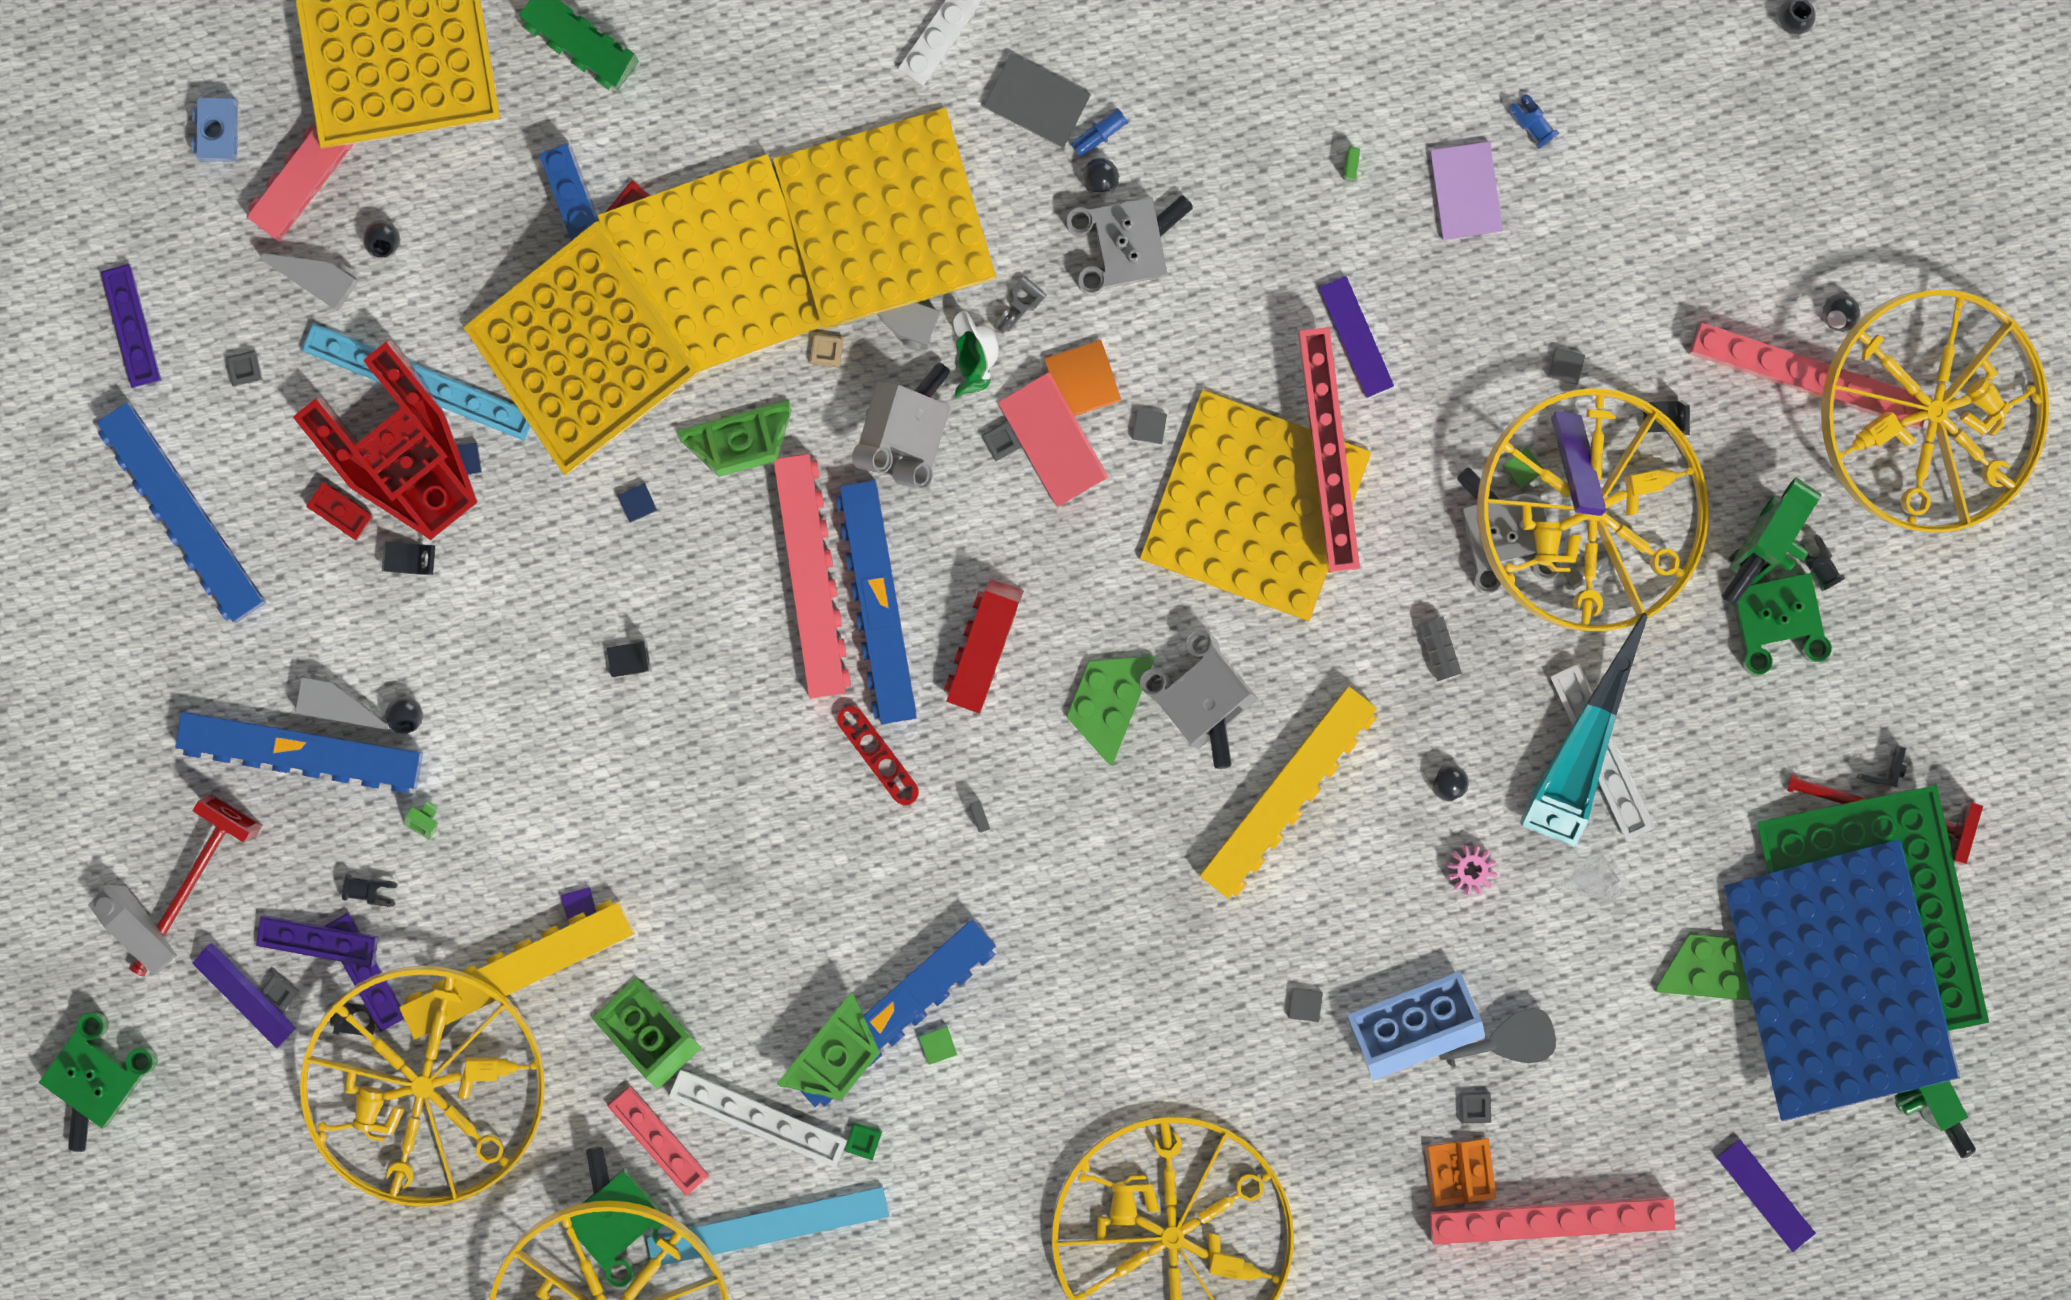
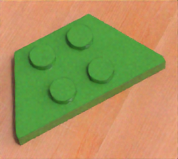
(740, 439)
(1108, 702)
(1706, 968)
(834, 1055)

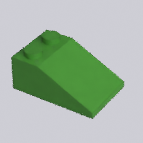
(646, 1033)

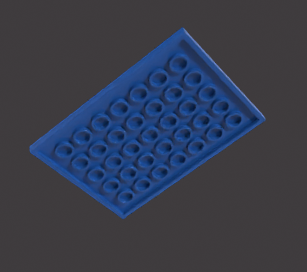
(1841, 981)

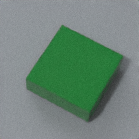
(863, 1141)

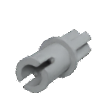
(1576, 577)

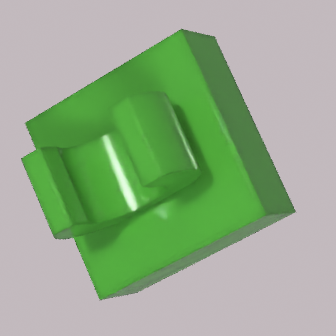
(422, 821)

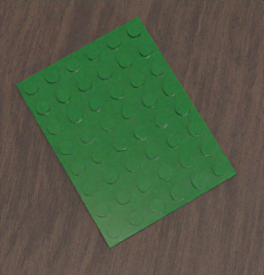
(1920, 824)

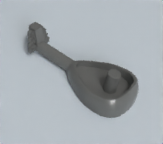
(1522, 1037)

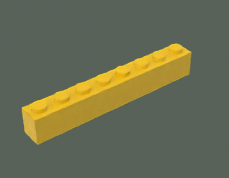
(1288, 791)
(524, 966)

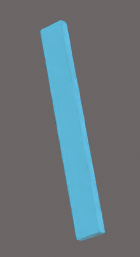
(447, 392)
(780, 1224)

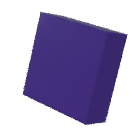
(578, 902)

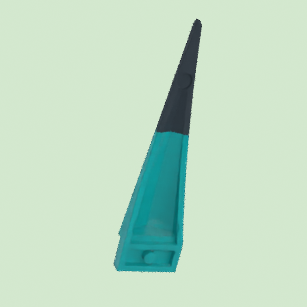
(1568, 786)

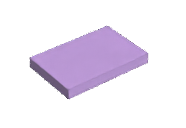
(1466, 190)

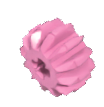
(1466, 878)

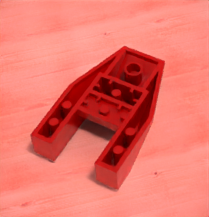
(408, 460)

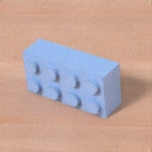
(1416, 1025)

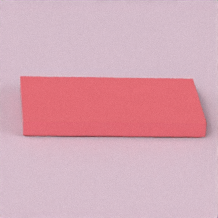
(1053, 439)

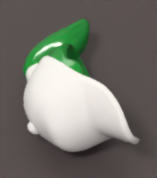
(977, 354)

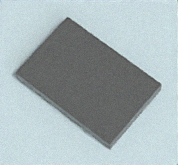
(1037, 100)

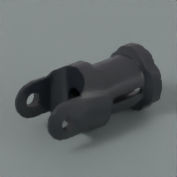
(1823, 565)
(366, 890)

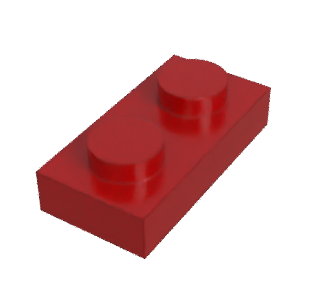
(339, 511)

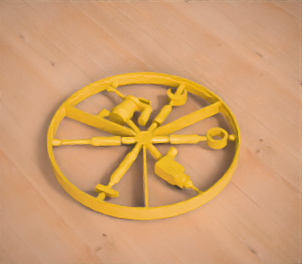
(1981, 393)
(1548, 534)
(370, 1100)
(1124, 1212)
(586, 1265)

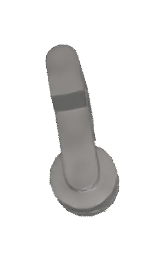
(1033, 291)

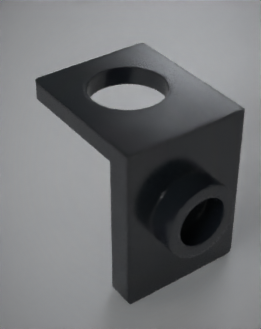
(1676, 411)
(408, 558)
(629, 659)
(1897, 769)
(341, 1025)

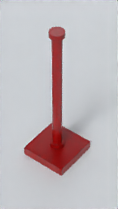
(226, 820)
(1962, 832)

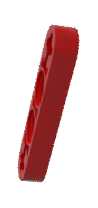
(874, 758)

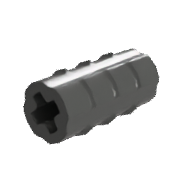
(1440, 648)

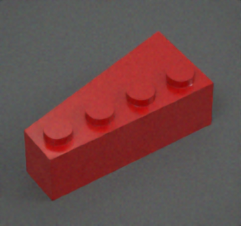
(984, 645)

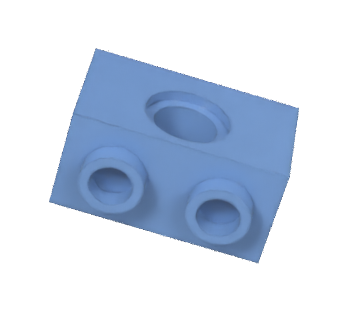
(225, 145)

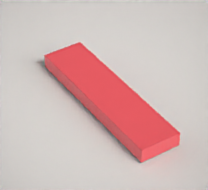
(658, 1140)

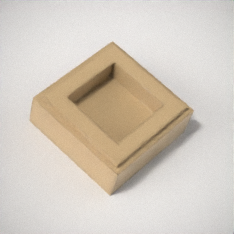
(826, 350)

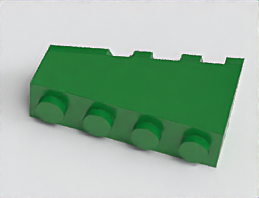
(579, 40)

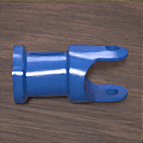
(1533, 121)

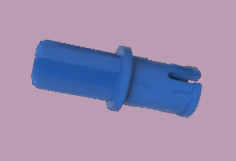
(1099, 132)

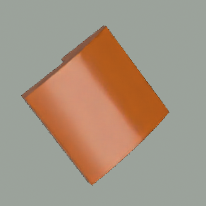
(1084, 377)
(1460, 1172)

